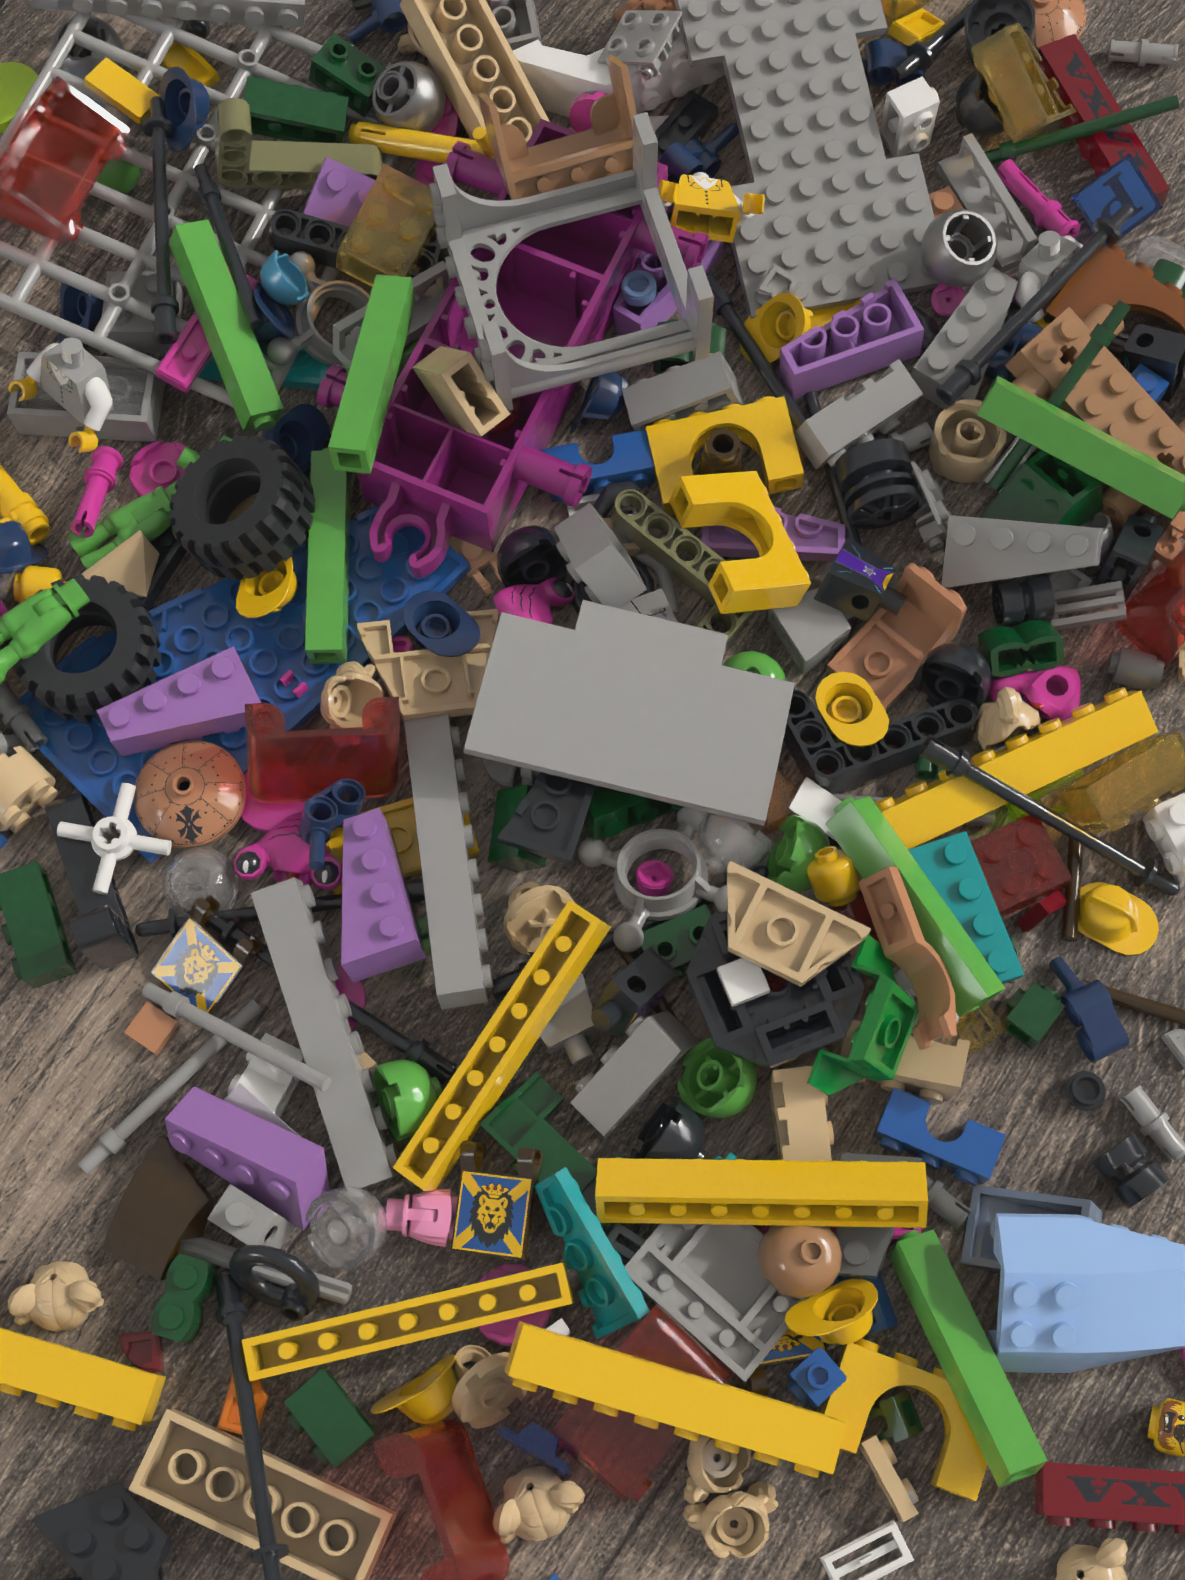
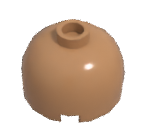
(800, 1259)

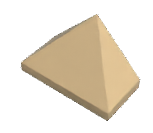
(129, 565)

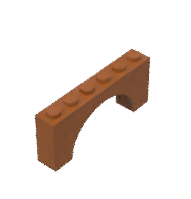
(1113, 278)

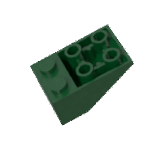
(1048, 493)

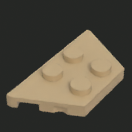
(784, 928)

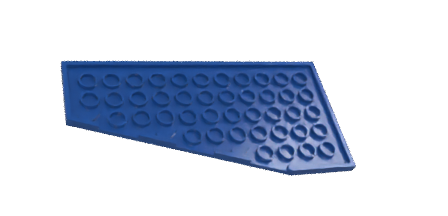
(268, 646)

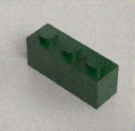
(295, 112)
(34, 926)

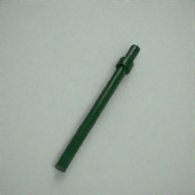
(1011, 150)
(1101, 336)

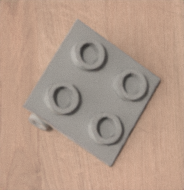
(643, 39)
(932, 514)

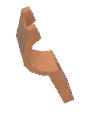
(906, 946)

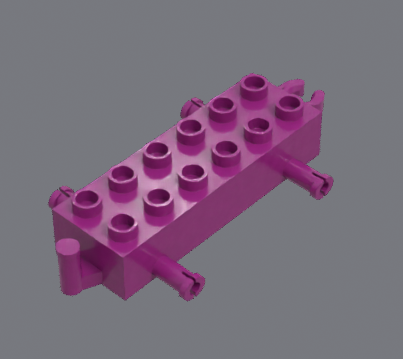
(553, 290)

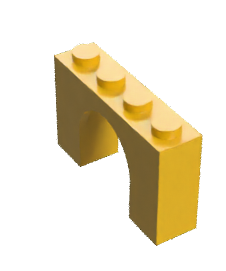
(760, 425)
(744, 505)
(869, 1375)

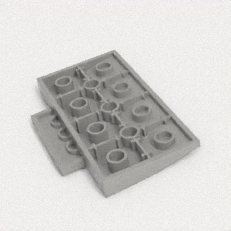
(632, 710)

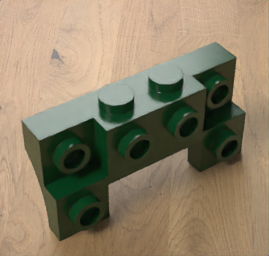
(522, 1123)

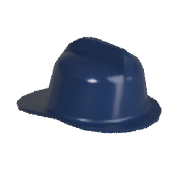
(184, 105)
(79, 308)
(275, 316)
(602, 398)
(299, 433)
(16, 548)
(440, 624)

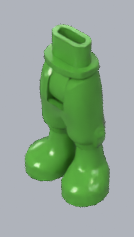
(145, 514)
(38, 621)

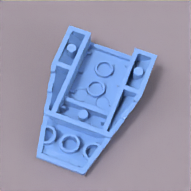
(1083, 1293)

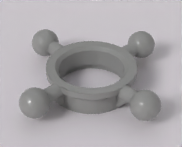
(281, 349)
(629, 935)

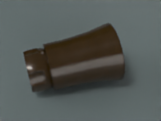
(721, 454)

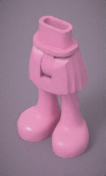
(424, 1216)

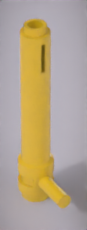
(415, 143)
(22, 508)

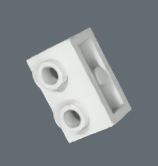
(909, 117)
(1167, 829)

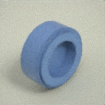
(639, 288)

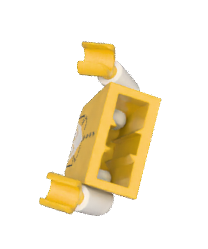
(708, 206)

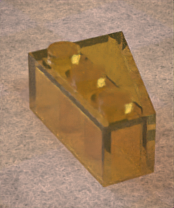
(1018, 83)

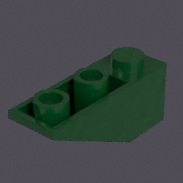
(617, 810)

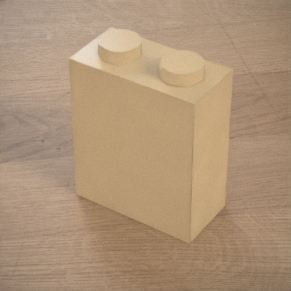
(461, 390)

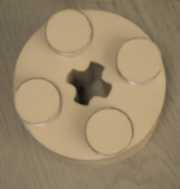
(964, 443)
(22, 789)

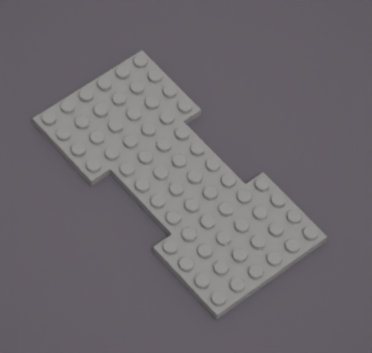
(813, 148)

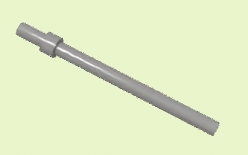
(179, 1006)
(113, 1139)

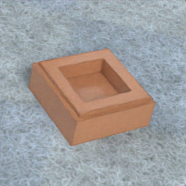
(152, 1028)

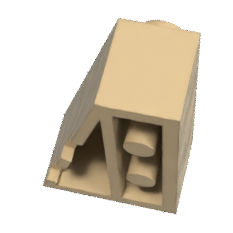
(931, 1071)
(799, 1116)

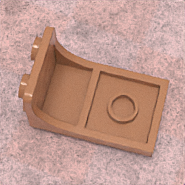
(893, 646)

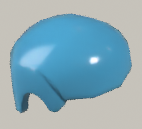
(283, 280)

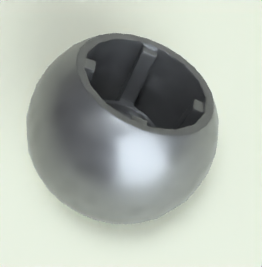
(81, 60)
(409, 97)
(958, 248)

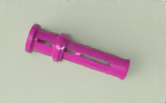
(1046, 212)
(99, 481)

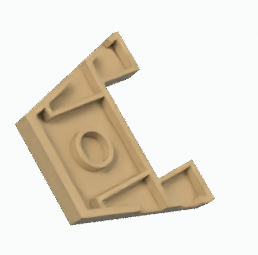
(427, 681)

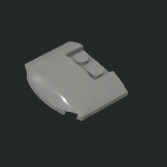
(714, 1289)

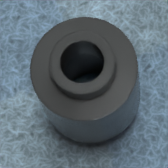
(1135, 669)

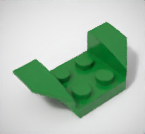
(882, 1034)

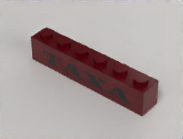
(1092, 99)
(1110, 1496)

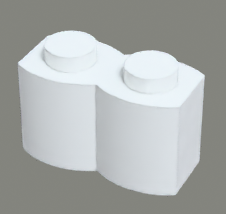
(266, 1081)

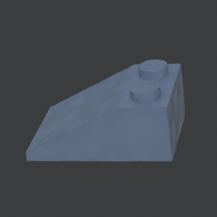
(991, 1200)

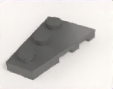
(866, 1246)

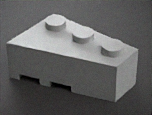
(682, 390)
(858, 416)
(632, 1070)

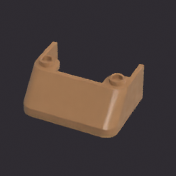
(572, 158)

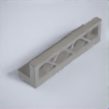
(983, 192)
(426, 303)

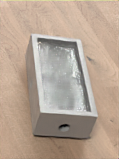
(135, 398)

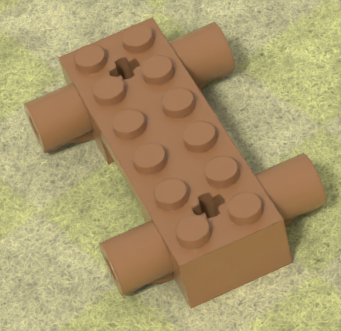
(1102, 398)

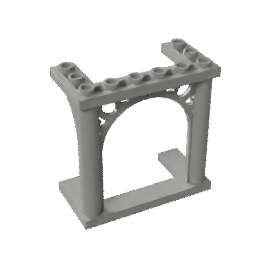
(474, 223)

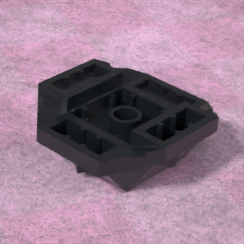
(778, 1023)

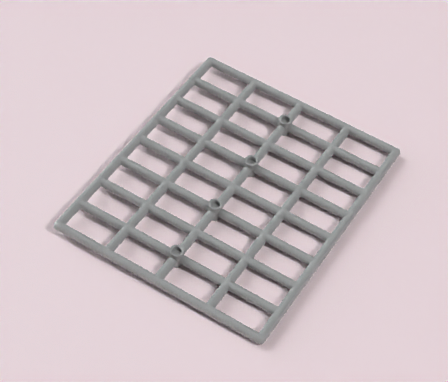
(119, 293)

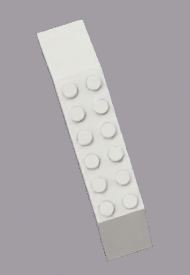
(563, 75)

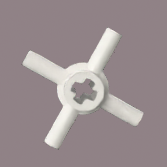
(120, 847)

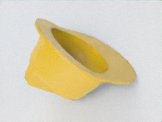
(775, 329)
(267, 592)
(851, 709)
(1116, 919)
(837, 1314)
(425, 1397)

